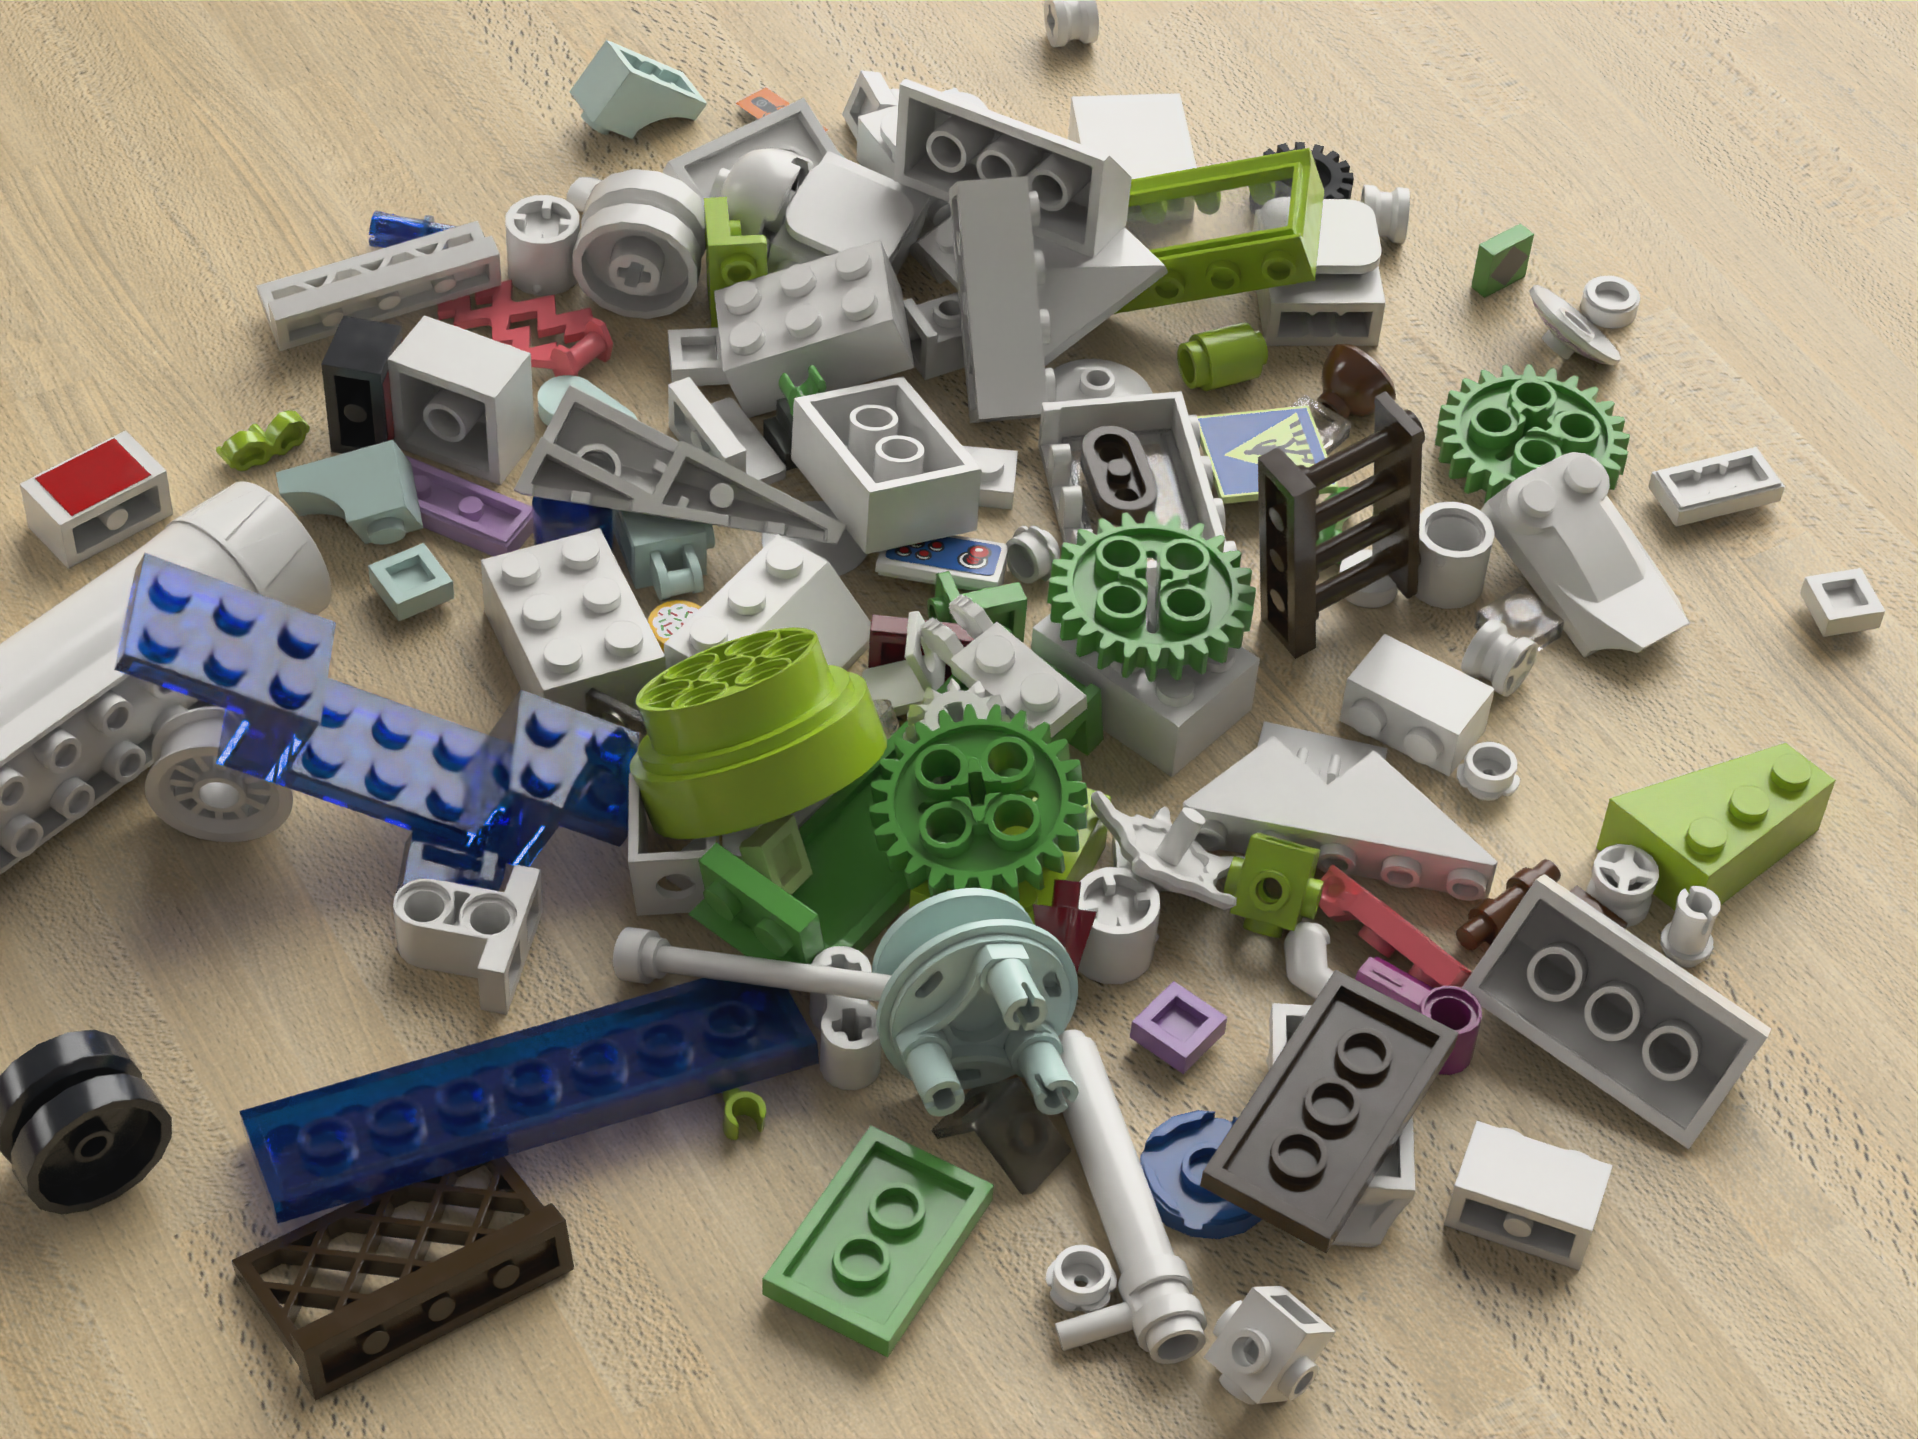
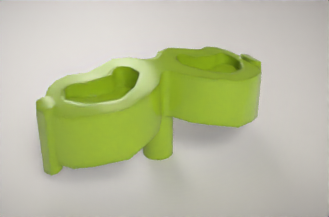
(257, 446)

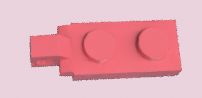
(1388, 931)

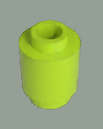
(1222, 357)

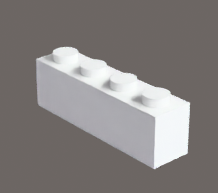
(1000, 298)

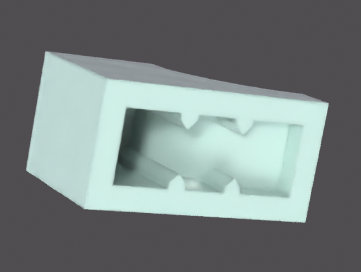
(629, 91)
(364, 486)

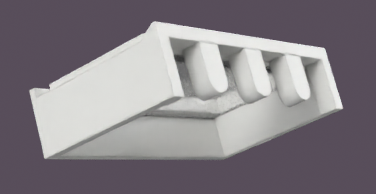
(1171, 448)

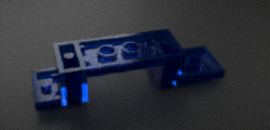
(362, 750)

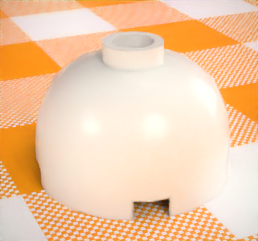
(761, 189)

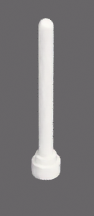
(643, 956)

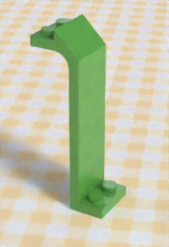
(851, 884)

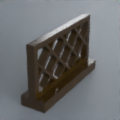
(428, 1296)

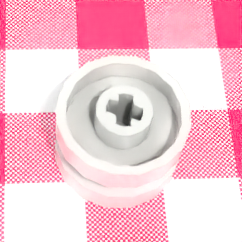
(640, 244)

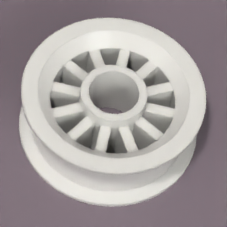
(206, 797)

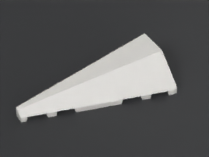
(619, 463)

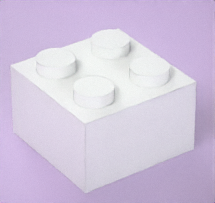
(462, 399)

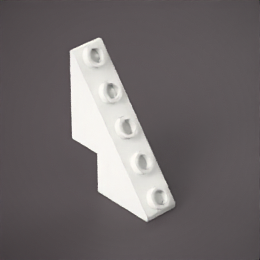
(1362, 821)

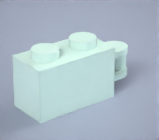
(664, 551)

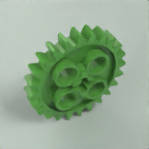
(1522, 422)
(1103, 591)
(974, 755)

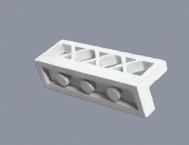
(380, 284)

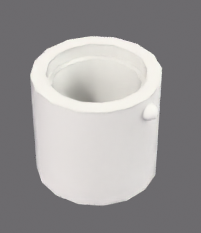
(541, 244)
(1453, 554)
(1124, 926)

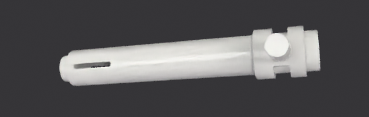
(1152, 1279)

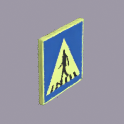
(1239, 438)

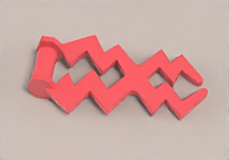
(576, 326)

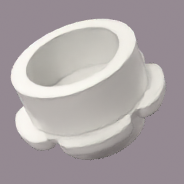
(1032, 554)
(1489, 771)
(1085, 1265)

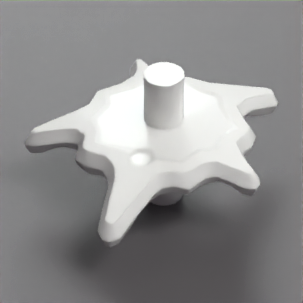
(1168, 851)

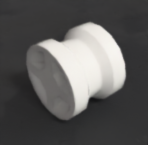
(1071, 21)
(1390, 211)
(1499, 657)
(1624, 881)

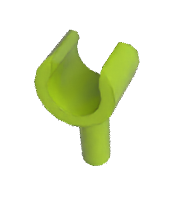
(742, 1103)

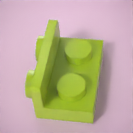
(728, 253)

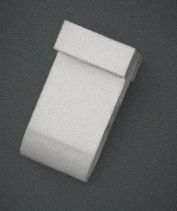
(471, 930)

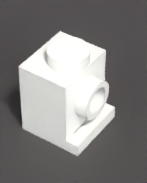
(935, 335)

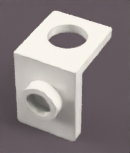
(907, 680)

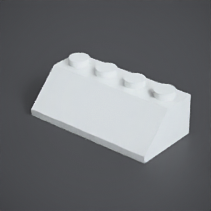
(952, 140)
(1616, 1010)

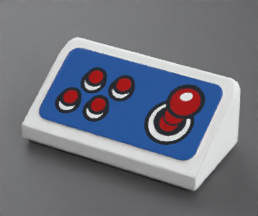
(971, 562)

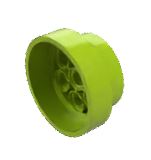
(751, 734)

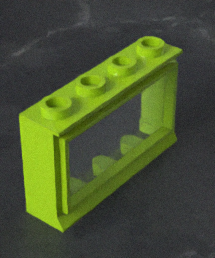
(1228, 227)

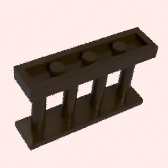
(1293, 522)

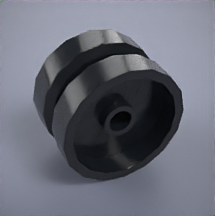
(80, 1122)

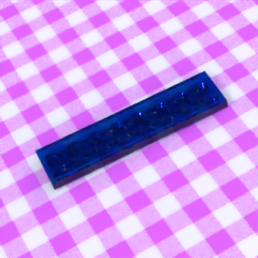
(521, 1091)

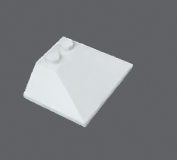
(1077, 288)

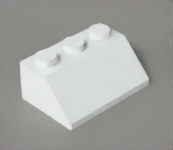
(776, 591)

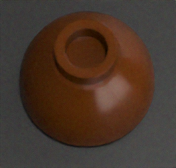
(1352, 382)

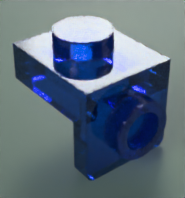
(449, 861)

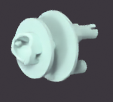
(975, 999)

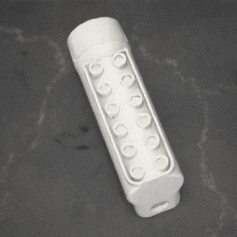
(81, 727)

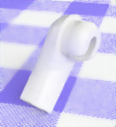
(1307, 957)

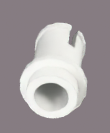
(1689, 936)

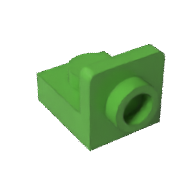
(1002, 603)

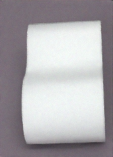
(847, 1026)

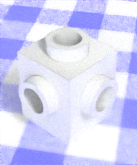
(1268, 1346)

